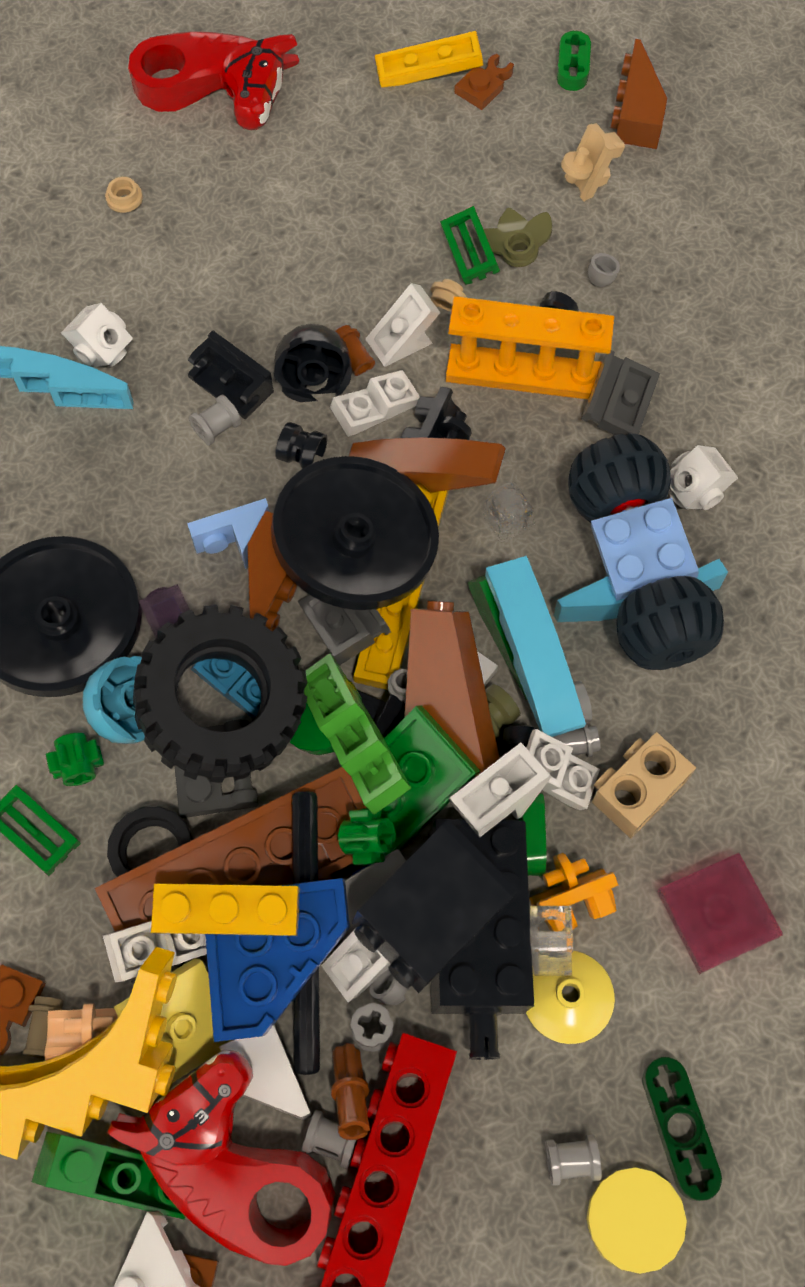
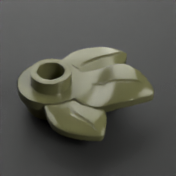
(519, 234)

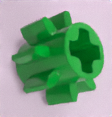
(74, 759)
(366, 836)

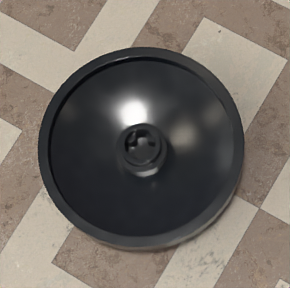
(354, 533)
(63, 614)

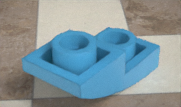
(232, 682)

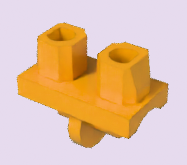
(592, 888)

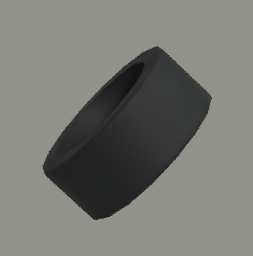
(136, 821)

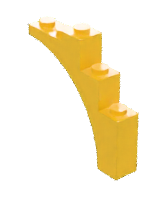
(118, 1066)

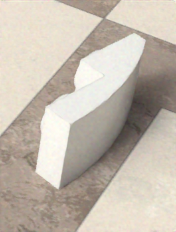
(380, 401)
(571, 777)
(133, 945)

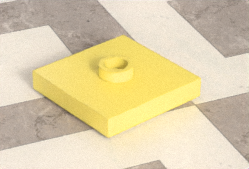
(188, 1019)

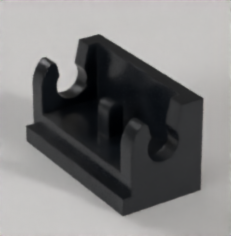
(231, 373)

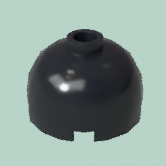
(310, 357)

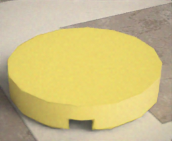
(636, 1220)

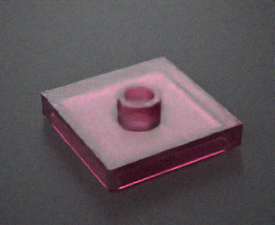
(719, 913)

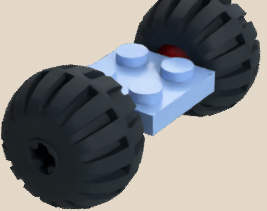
(649, 563)

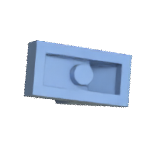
(218, 530)

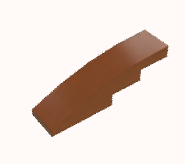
(437, 462)

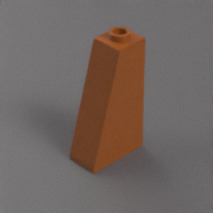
(448, 679)

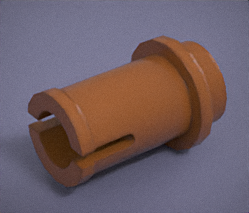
(359, 356)

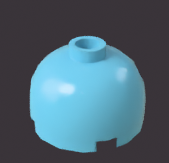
(110, 701)

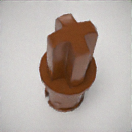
(350, 1092)

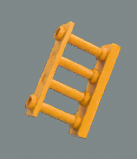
(527, 325)

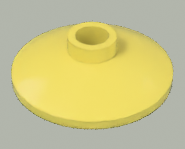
(577, 1020)

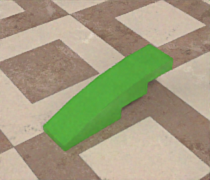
(353, 735)

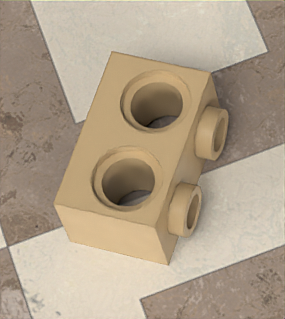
(649, 790)

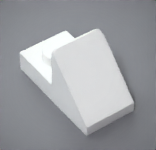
(403, 326)
(501, 789)
(354, 967)

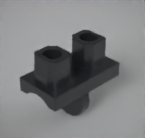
(439, 418)

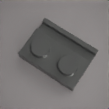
(621, 395)
(344, 630)

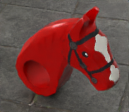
(211, 61)
(217, 1181)

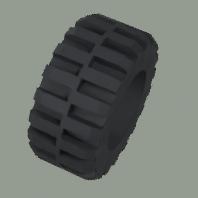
(228, 638)

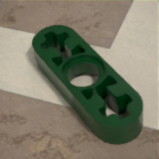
(682, 1168)

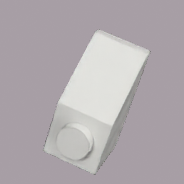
(273, 1076)

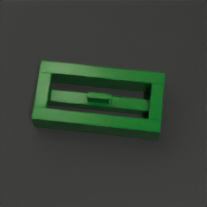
(479, 269)
(58, 854)

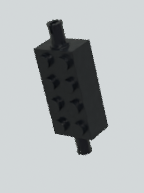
(496, 967)

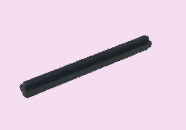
(306, 870)

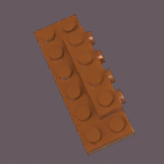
(241, 852)

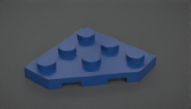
(262, 974)

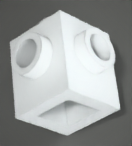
(98, 336)
(700, 478)

